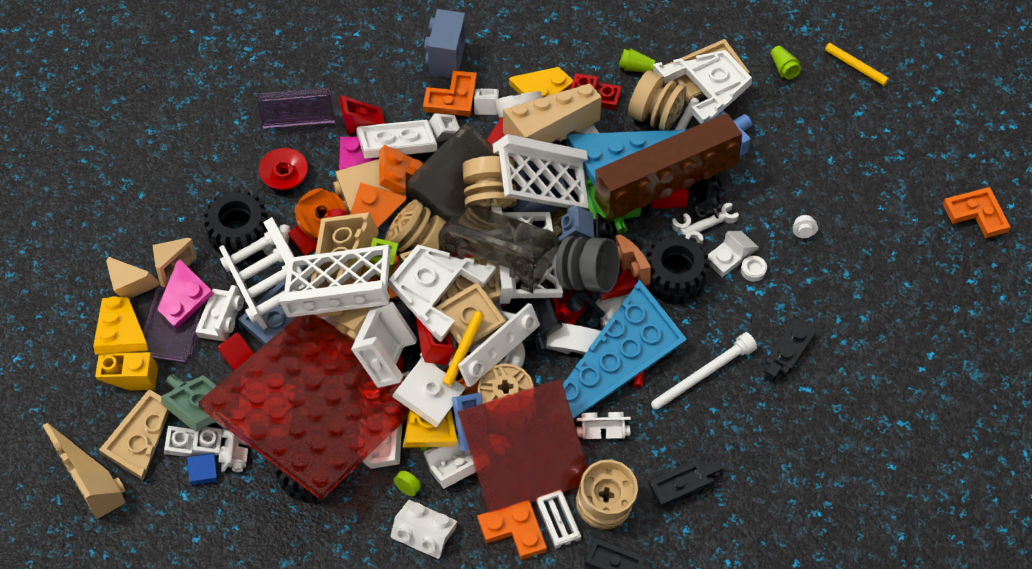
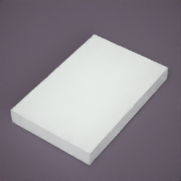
(406, 137)

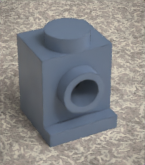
(577, 223)

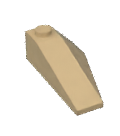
(91, 478)

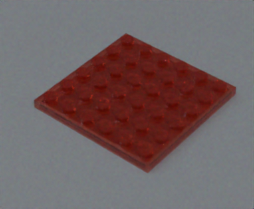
(307, 404)

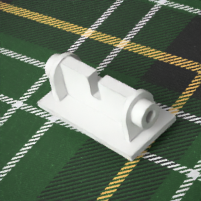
(592, 426)
(231, 453)

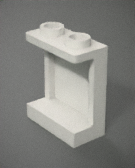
(381, 343)

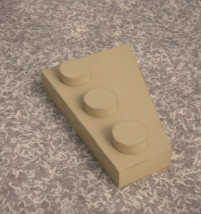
(137, 436)

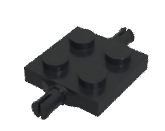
(546, 314)

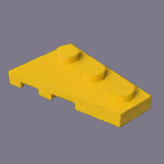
(118, 328)
(423, 434)

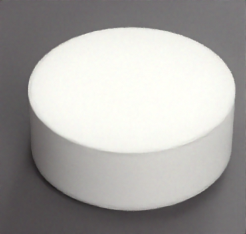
(753, 268)

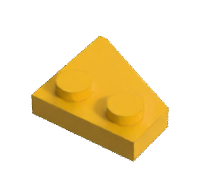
(547, 81)

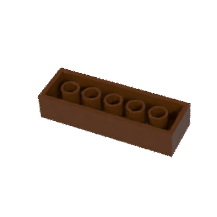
(667, 166)

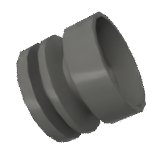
(587, 264)

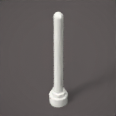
(744, 345)

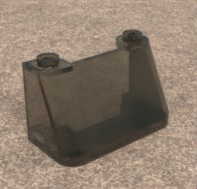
(440, 179)
(501, 240)

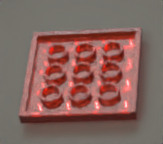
(524, 445)

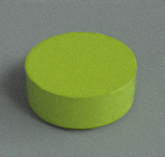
(407, 483)

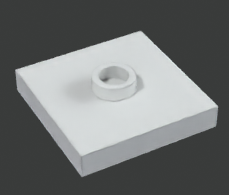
(426, 394)

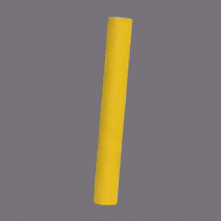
(857, 64)
(463, 348)

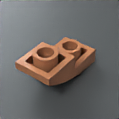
(633, 259)

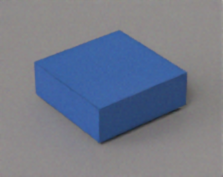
(202, 469)

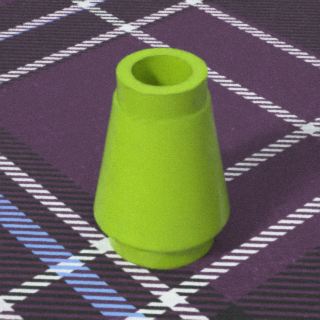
(635, 61)
(786, 63)

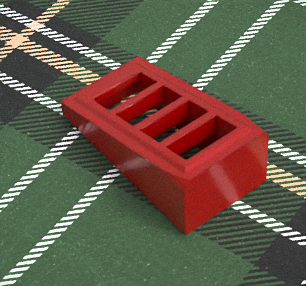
(432, 349)

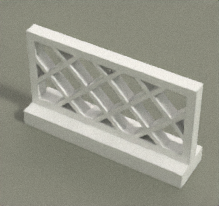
(542, 155)
(507, 284)
(336, 296)

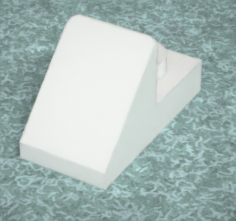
(731, 252)

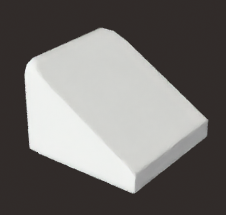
(485, 101)
(443, 126)

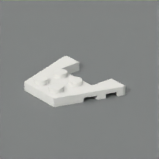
(715, 75)
(427, 277)

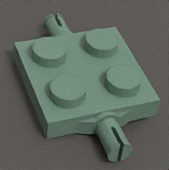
(185, 398)

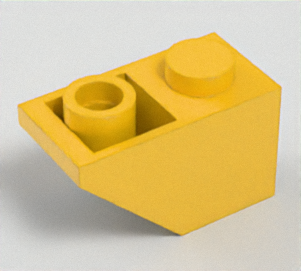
(128, 370)

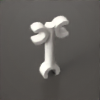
(694, 229)

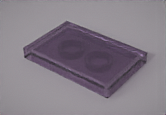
(296, 107)

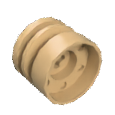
(655, 101)
(486, 183)
(414, 227)
(503, 379)
(615, 483)

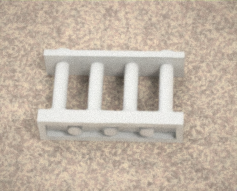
(281, 254)
(497, 346)

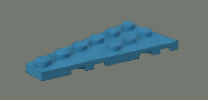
(609, 147)
(625, 347)

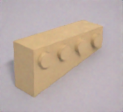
(554, 115)
(343, 234)

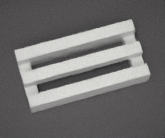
(565, 539)

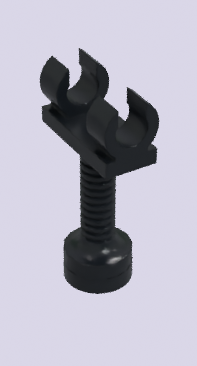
(581, 299)

